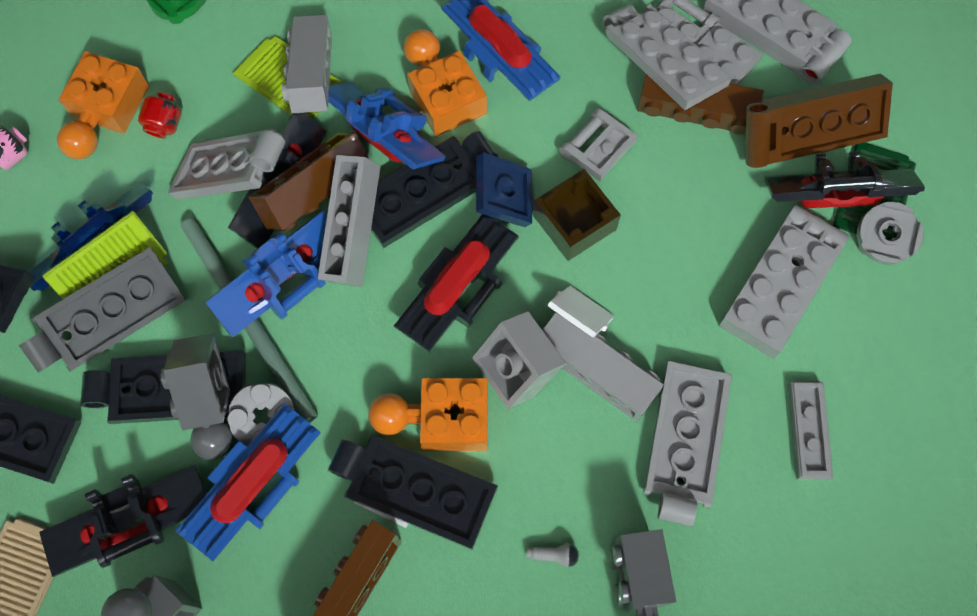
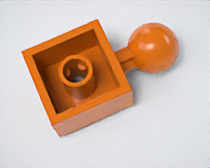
(443, 87)
(101, 95)
(439, 396)

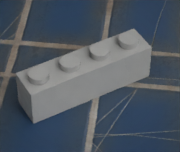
(308, 64)
(349, 221)
(603, 369)

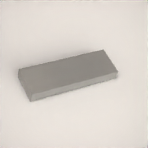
(810, 431)

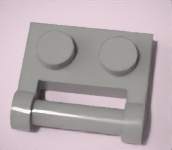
(687, 27)
(605, 150)

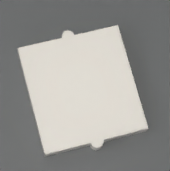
(581, 311)

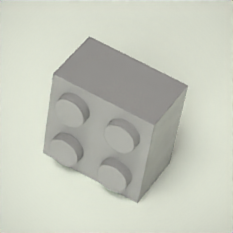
(518, 359)

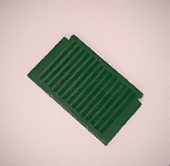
(848, 217)

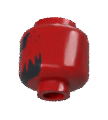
(159, 115)

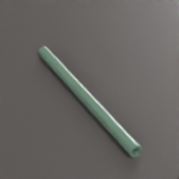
(254, 330)

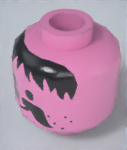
(11, 147)

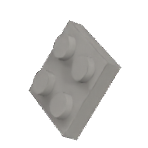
(730, 52)

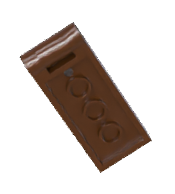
(817, 120)
(358, 572)

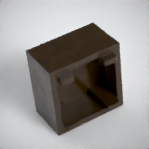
(576, 214)

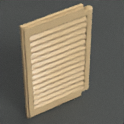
(23, 569)

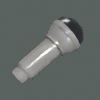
(565, 555)

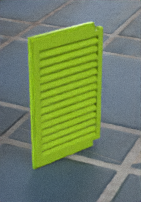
(265, 72)
(103, 254)

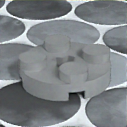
(904, 223)
(246, 400)

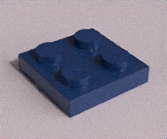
(503, 190)

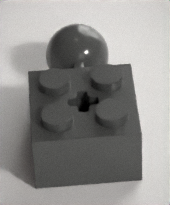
(199, 394)
(642, 572)
(151, 598)

